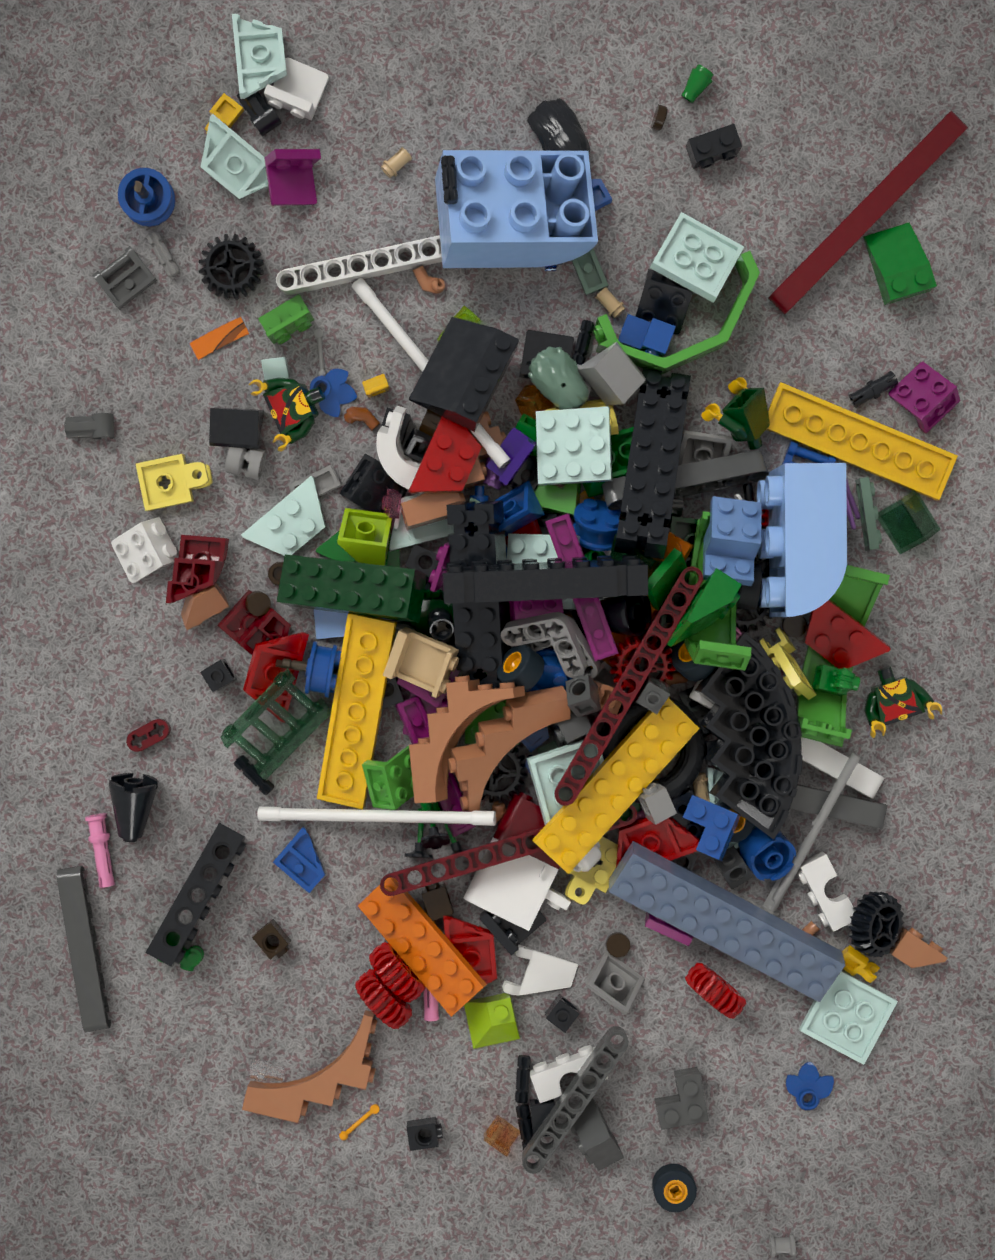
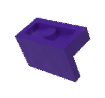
(518, 448)

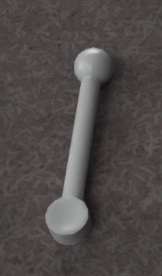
(318, 333)

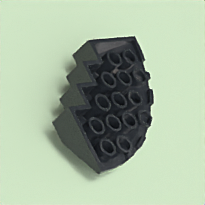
(756, 739)

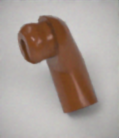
(361, 414)

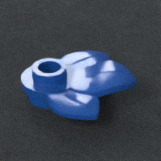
(336, 392)
(809, 1083)

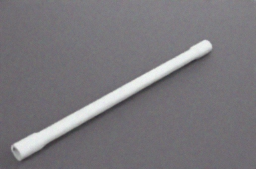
(369, 297)
(484, 818)

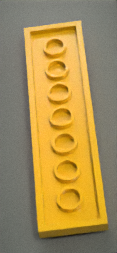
(860, 441)
(356, 709)
(615, 785)

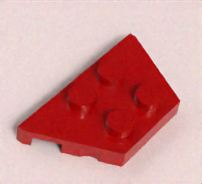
(446, 460)
(841, 637)
(263, 662)
(665, 838)
(474, 944)

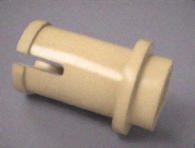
(396, 162)
(613, 306)
(700, 787)

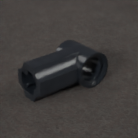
(260, 113)

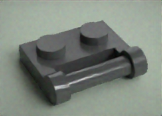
(129, 283)

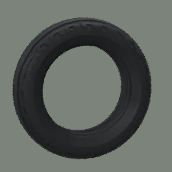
(690, 757)

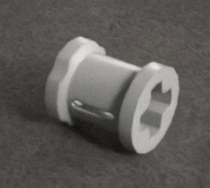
(782, 1246)

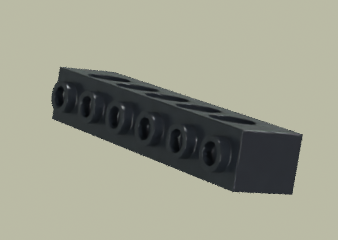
(159, 947)

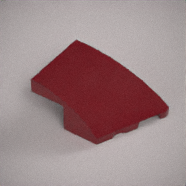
(197, 566)
(251, 629)

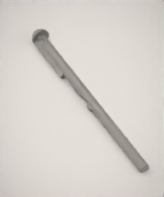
(782, 884)

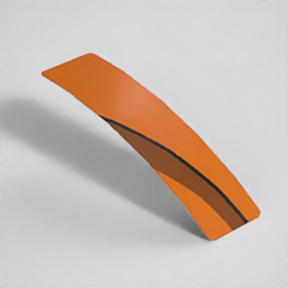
(219, 337)

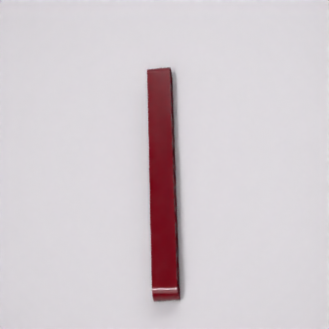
(868, 212)
(638, 677)
(474, 863)

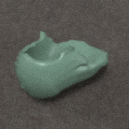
(553, 370)

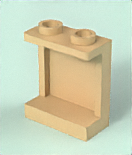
(421, 661)

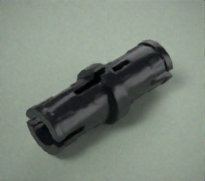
(873, 389)

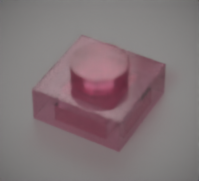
(391, 503)

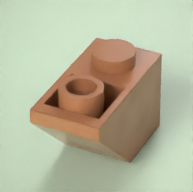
(203, 606)
(915, 951)

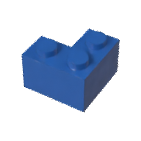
(646, 336)
(718, 825)

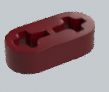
(151, 740)

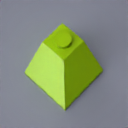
(365, 535)
(491, 1020)

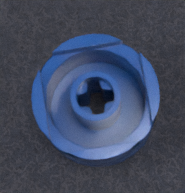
(767, 856)

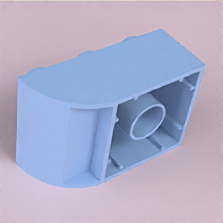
(517, 209)
(803, 536)

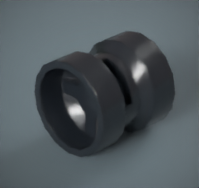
(444, 628)

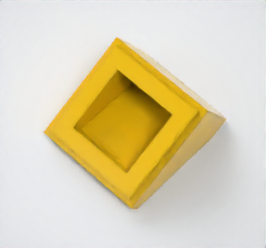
(376, 385)

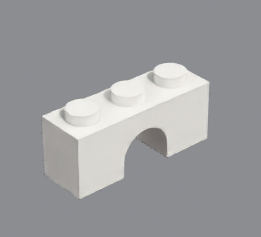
(816, 873)
(547, 1076)

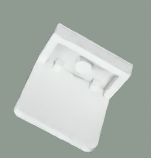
(298, 90)
(144, 549)

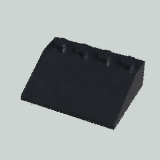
(464, 371)

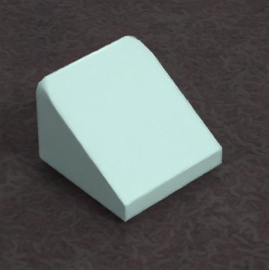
(275, 368)

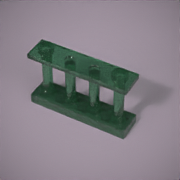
(282, 745)

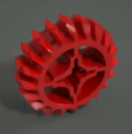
(620, 662)
(395, 973)
(715, 990)
(382, 1000)

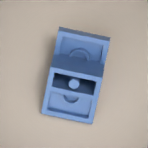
(732, 538)

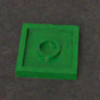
(664, 578)

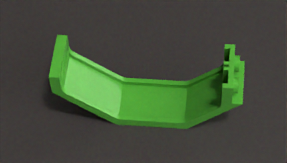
(606, 336)
(716, 643)
(825, 714)

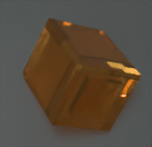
(532, 400)
(501, 1135)

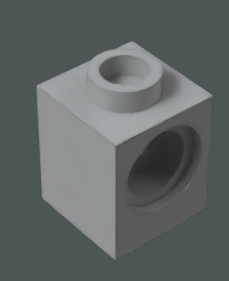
(656, 803)

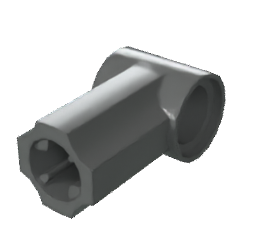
(92, 426)

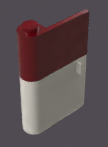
(520, 885)

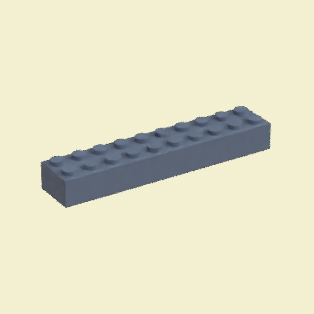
(726, 921)

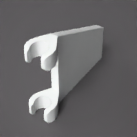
(542, 973)

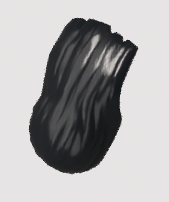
(558, 127)

